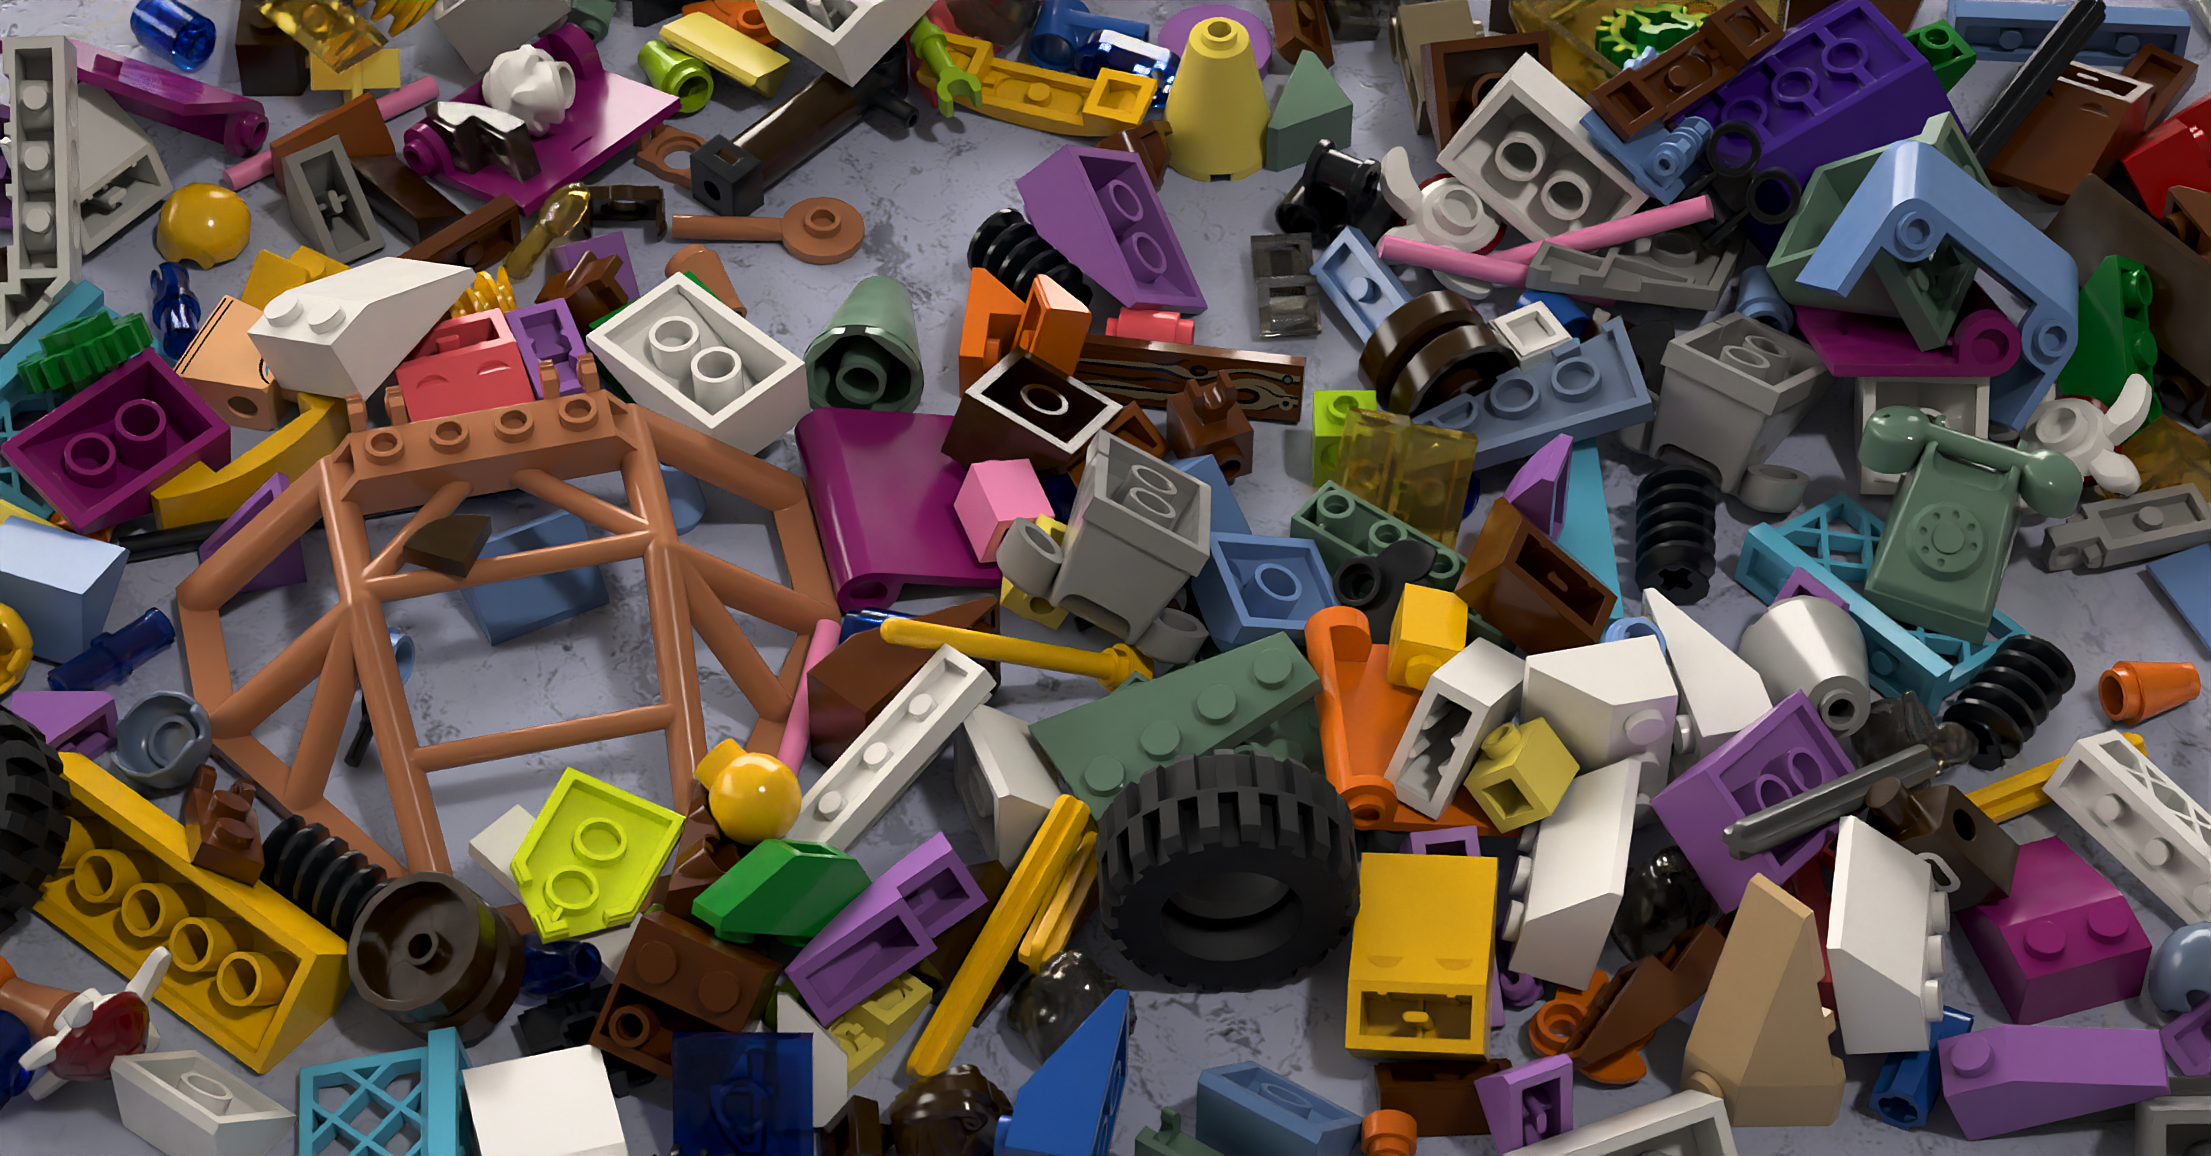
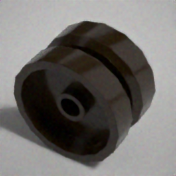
(1432, 354)
(436, 956)

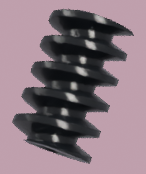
(1017, 253)
(1676, 533)
(2012, 697)
(320, 873)

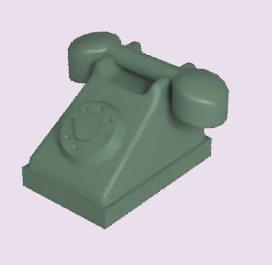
(1953, 517)

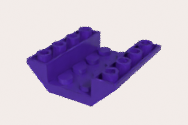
(1821, 96)

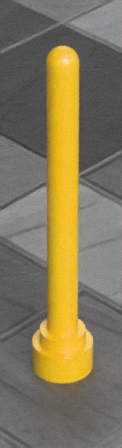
(1109, 667)

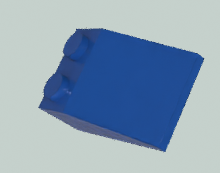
(1076, 1093)

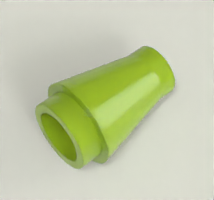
(677, 74)

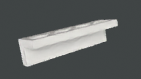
(892, 751)
(2139, 819)

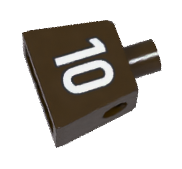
(1945, 828)

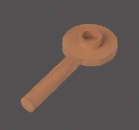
(811, 230)

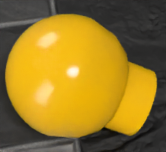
(749, 793)

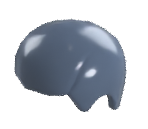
(163, 740)
(2181, 966)

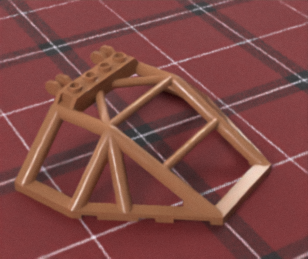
(439, 467)

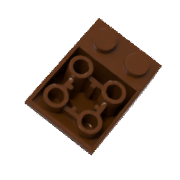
(2072, 133)
(868, 673)

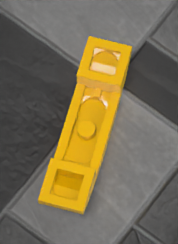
(1047, 97)
(206, 496)

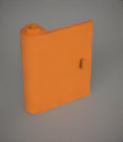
(1363, 725)

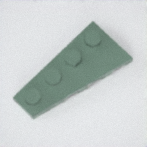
(1174, 715)

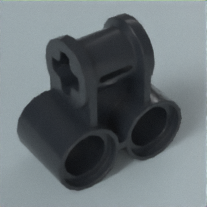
(1735, 186)
(1334, 194)

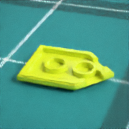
(592, 856)

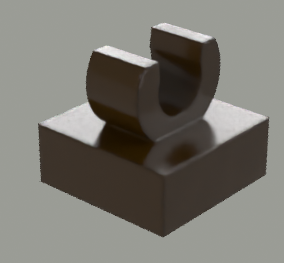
(856, 1130)

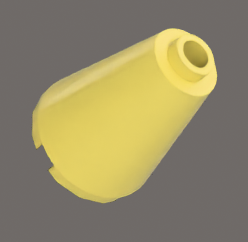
(1217, 105)

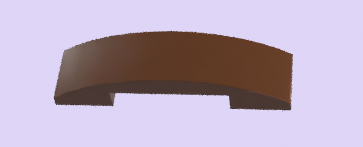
(1688, 72)

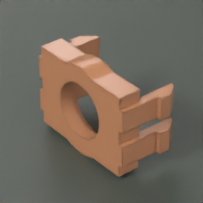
(663, 142)

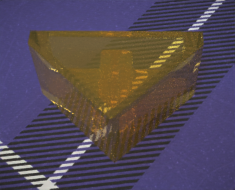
(2168, 457)

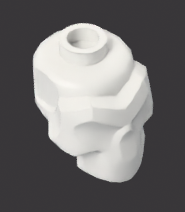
(530, 87)

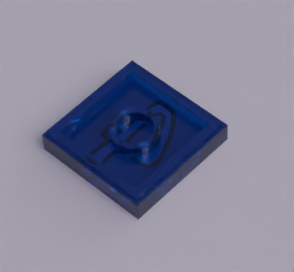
(744, 1093)

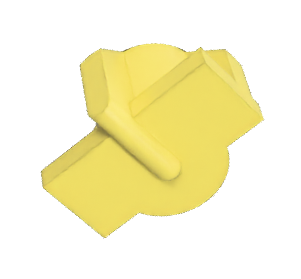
(375, 72)

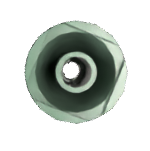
(868, 352)

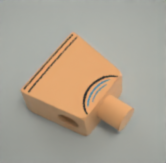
(230, 371)

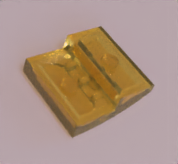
(1407, 469)

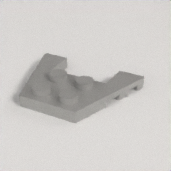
(1652, 270)

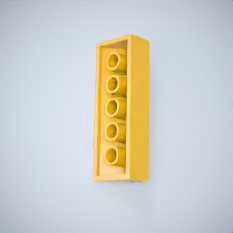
(243, 956)

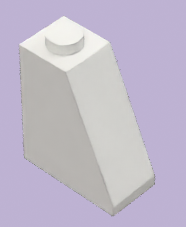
(1453, 717)

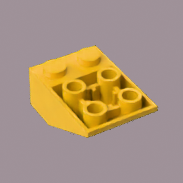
(1423, 958)

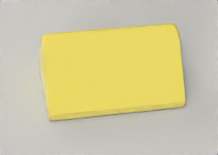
(728, 52)

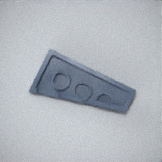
(1575, 393)

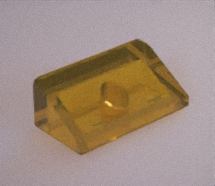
(326, 29)

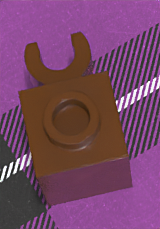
(1211, 422)

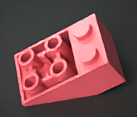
(462, 369)

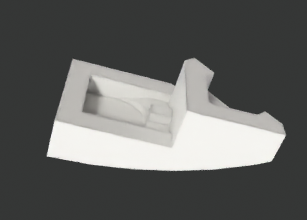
(829, 1058)

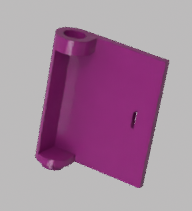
(174, 99)
(601, 122)
(1879, 346)
(887, 504)

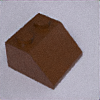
(1465, 70)

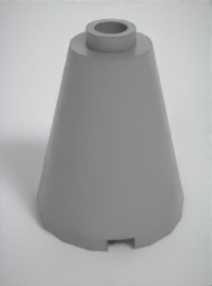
(1815, 649)

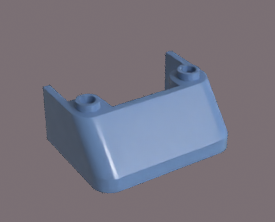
(1923, 197)

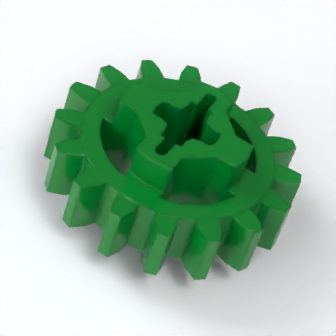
(1633, 30)
(83, 352)

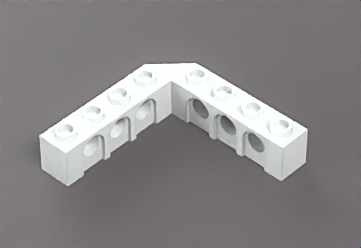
(45, 181)

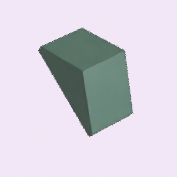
(1307, 112)

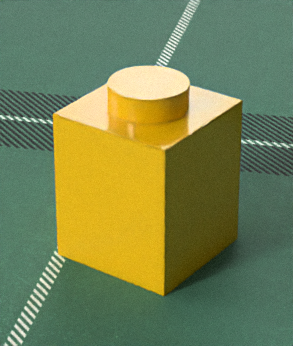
(1424, 634)

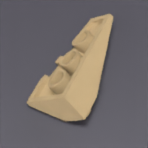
(1763, 1020)

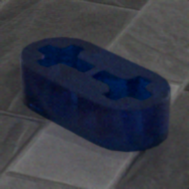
(1127, 56)

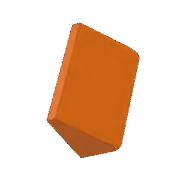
(1053, 325)

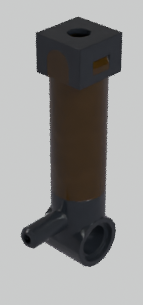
(734, 172)

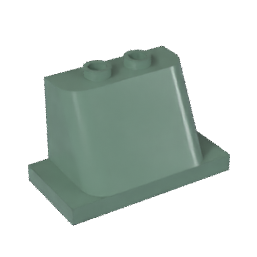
(1920, 292)

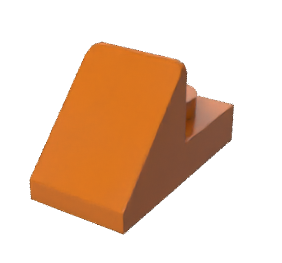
(988, 327)

